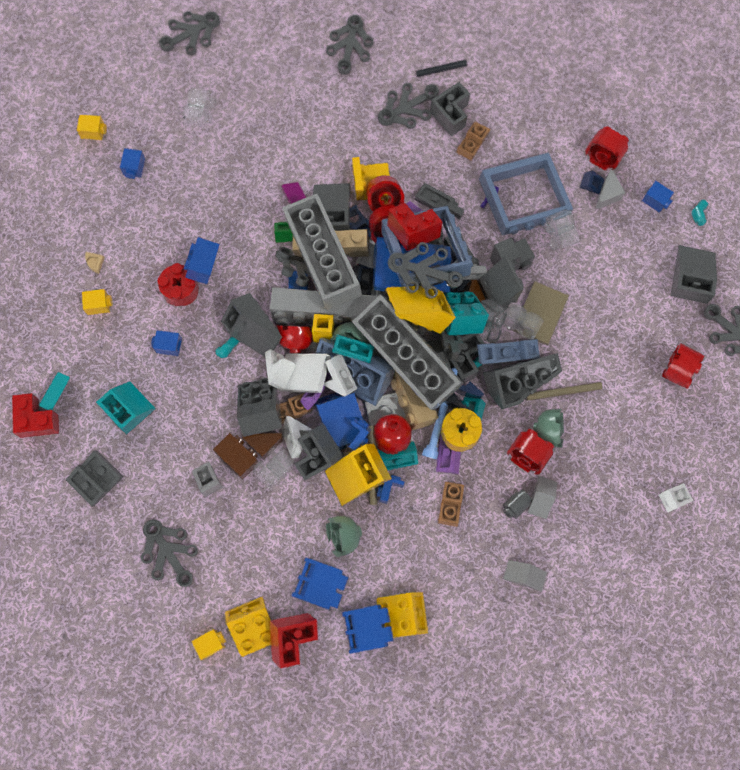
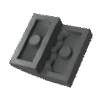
(94, 478)

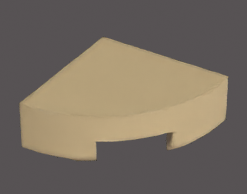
(94, 261)

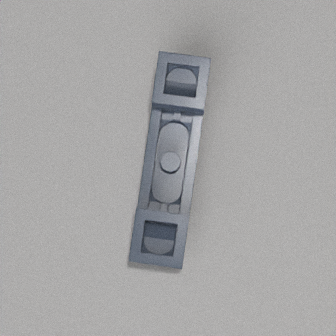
(508, 351)

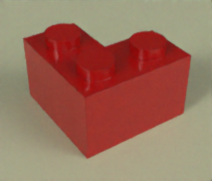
(413, 228)
(29, 420)
(288, 634)

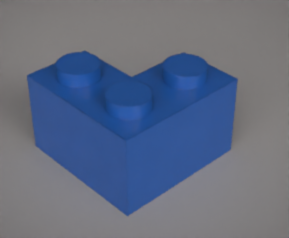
(201, 260)

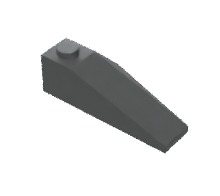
(517, 381)

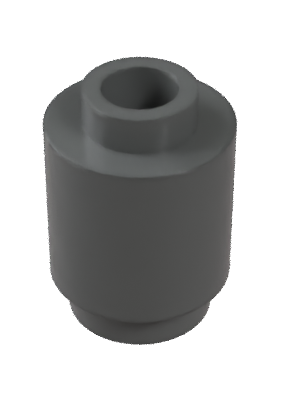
(517, 504)

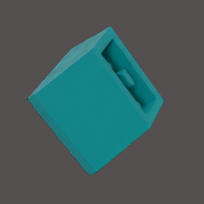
(469, 314)
(125, 406)

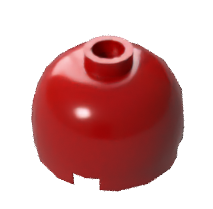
(295, 338)
(392, 434)

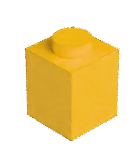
(91, 127)
(96, 302)
(322, 327)
(209, 644)

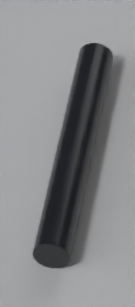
(441, 68)

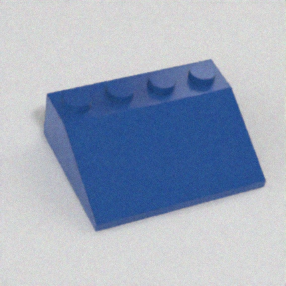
(386, 278)

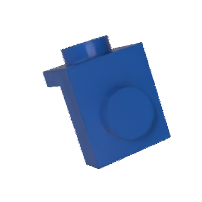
(360, 439)
(384, 491)

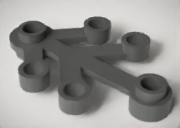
(191, 31)
(350, 42)
(406, 107)
(286, 257)
(421, 270)
(734, 334)
(166, 550)

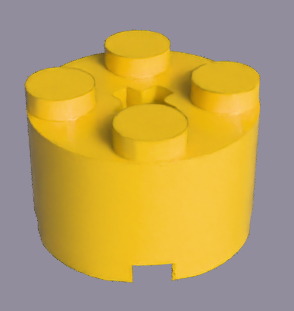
(450, 429)

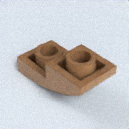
(473, 140)
(293, 408)
(451, 504)

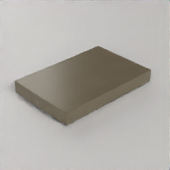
(548, 305)

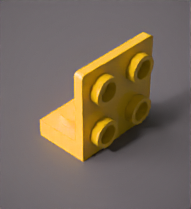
(364, 173)
(405, 613)
(249, 626)

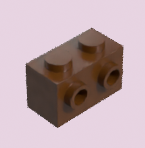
(236, 455)

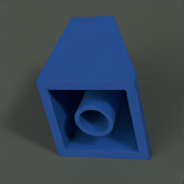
(337, 415)

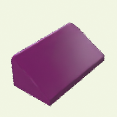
(293, 192)

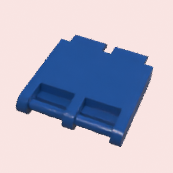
(320, 584)
(368, 628)

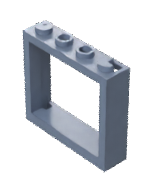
(517, 168)
(454, 235)

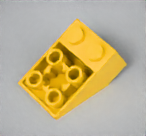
(415, 307)
(357, 473)

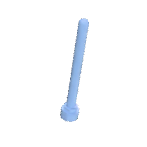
(431, 449)

